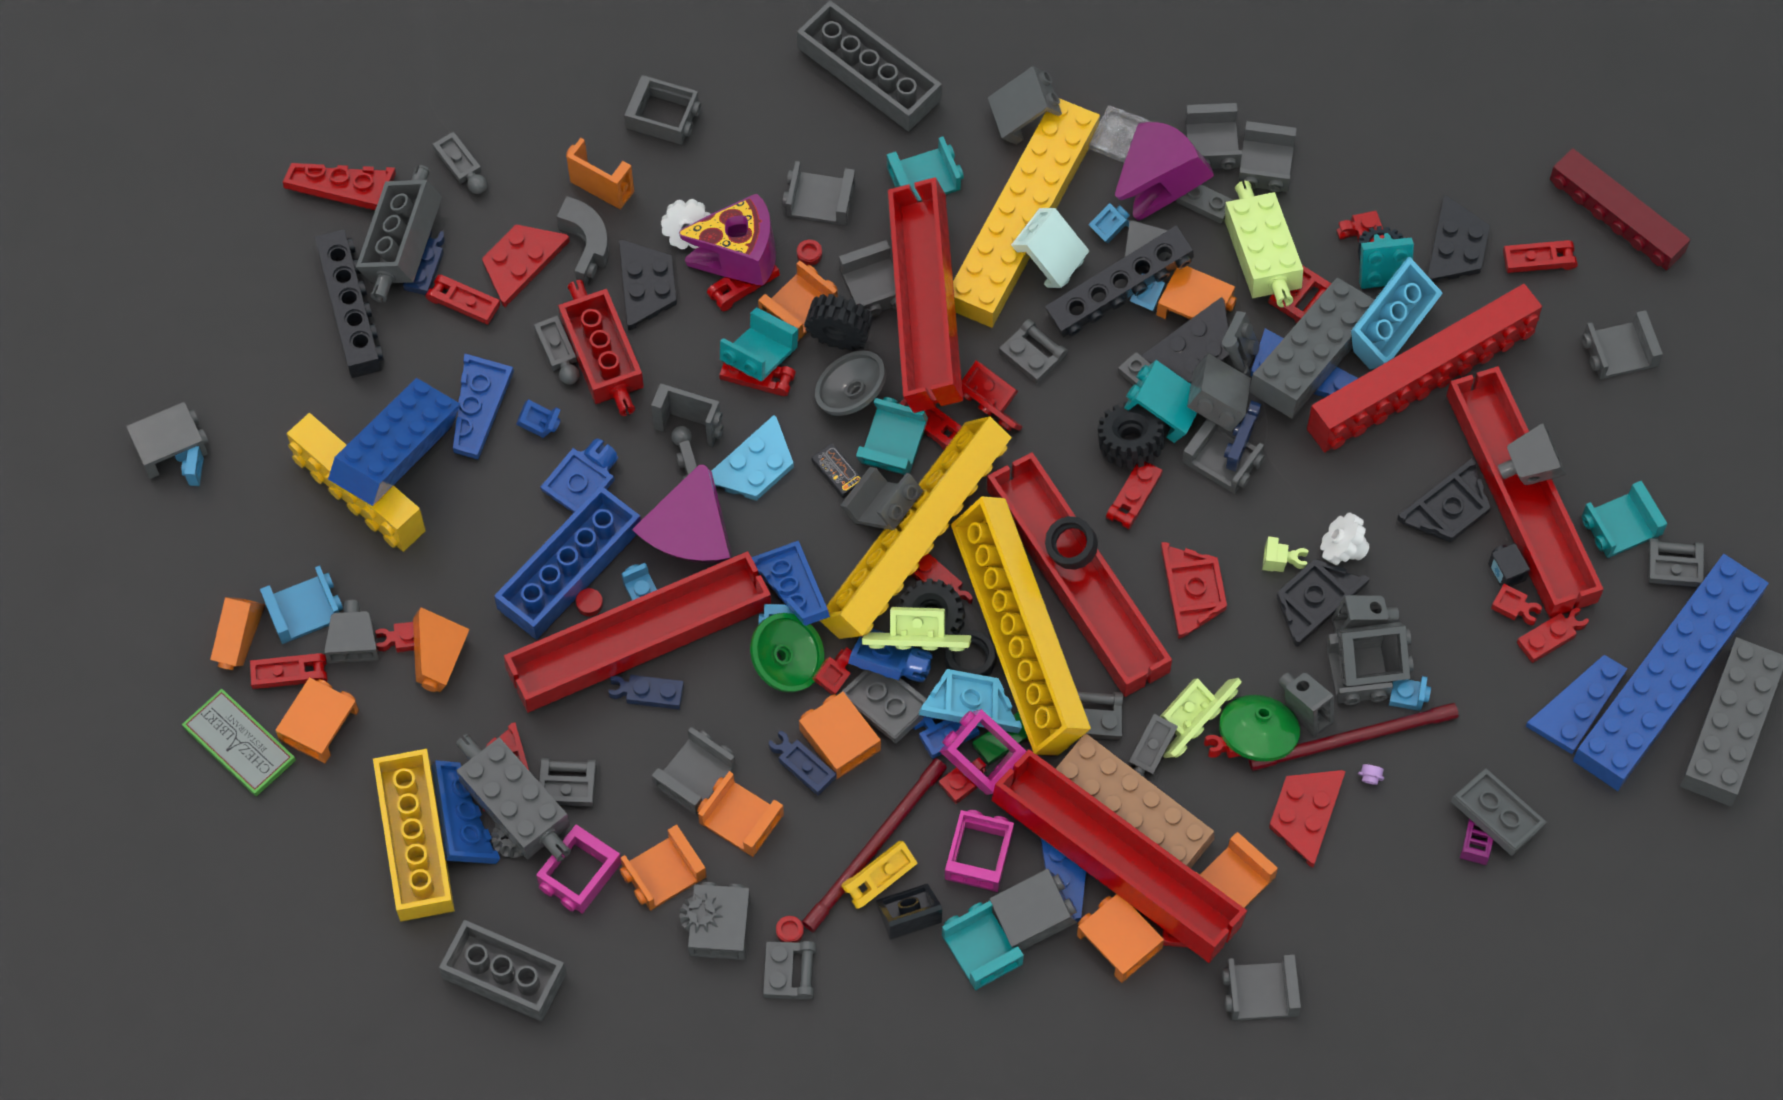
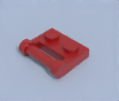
(1309, 280)

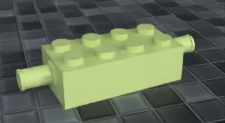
(1263, 244)

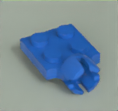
(581, 475)
(892, 662)

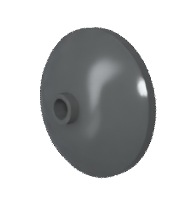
(850, 383)

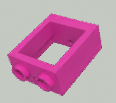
(954, 739)
(609, 857)
(974, 875)

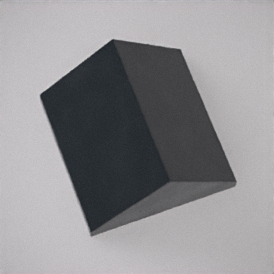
(910, 911)

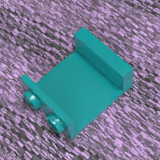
(931, 164)
(761, 346)
(1164, 396)
(893, 437)
(1624, 521)
(981, 945)

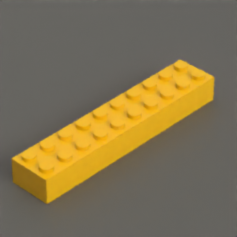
(1036, 183)
(898, 551)
(1020, 626)

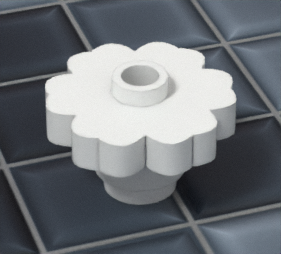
(680, 216)
(1345, 540)

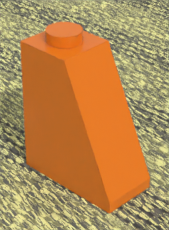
(236, 631)
(436, 648)

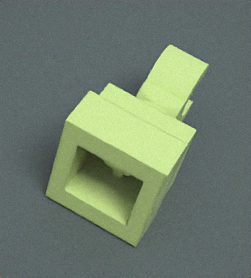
(1277, 556)

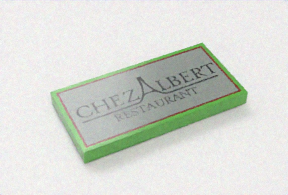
(238, 742)

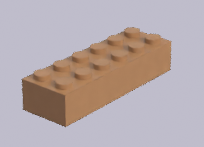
(1136, 800)

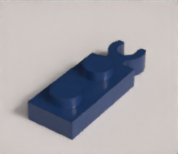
(428, 266)
(1242, 433)
(649, 691)
(803, 764)

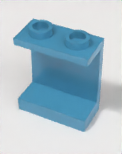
(302, 606)

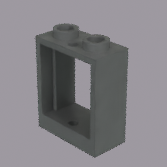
(666, 91)
(1347, 655)

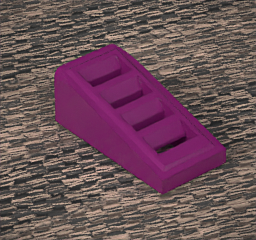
(1474, 854)

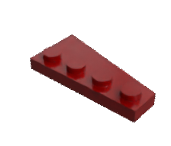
(339, 184)

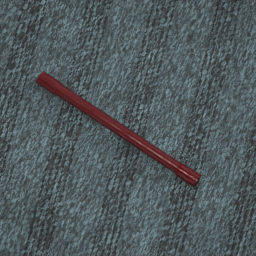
(1434, 715)
(926, 780)

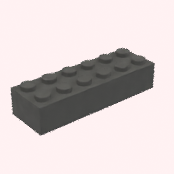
(869, 65)
(1310, 349)
(1733, 722)

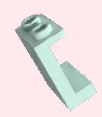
(1052, 246)

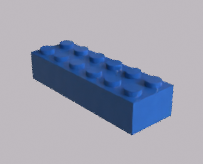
(393, 441)
(567, 562)

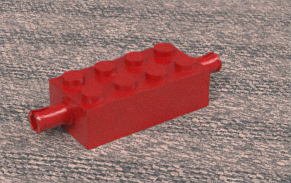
(601, 347)

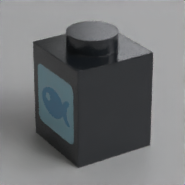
(1508, 565)

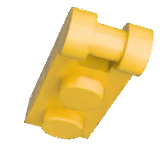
(880, 874)

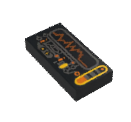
(836, 469)

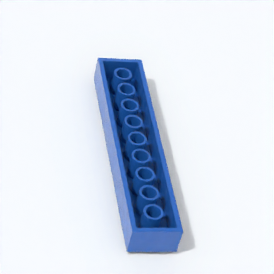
(1670, 672)

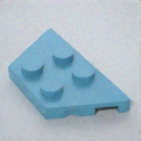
(755, 463)
(964, 691)

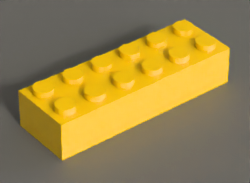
(392, 514)
(413, 835)

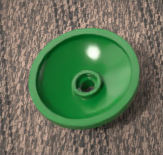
(799, 651)
(1259, 728)

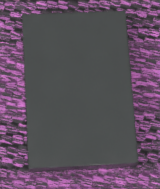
(886, 703)
(1498, 811)

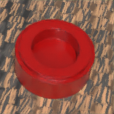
(809, 252)
(589, 602)
(789, 929)

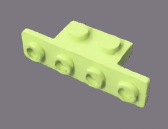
(917, 628)
(1193, 709)

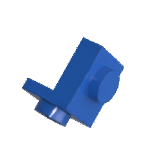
(538, 419)

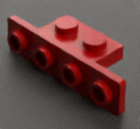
(991, 392)

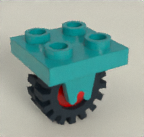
(1381, 255)

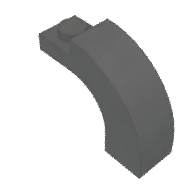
(585, 223)

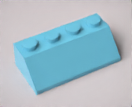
(1394, 315)

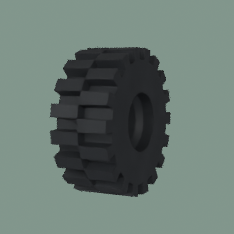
(838, 322)
(1124, 422)
(937, 594)

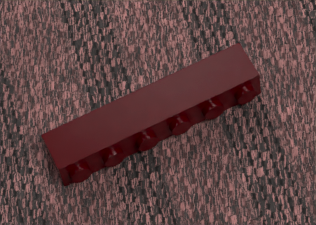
(1619, 209)

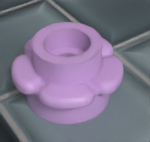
(1371, 774)

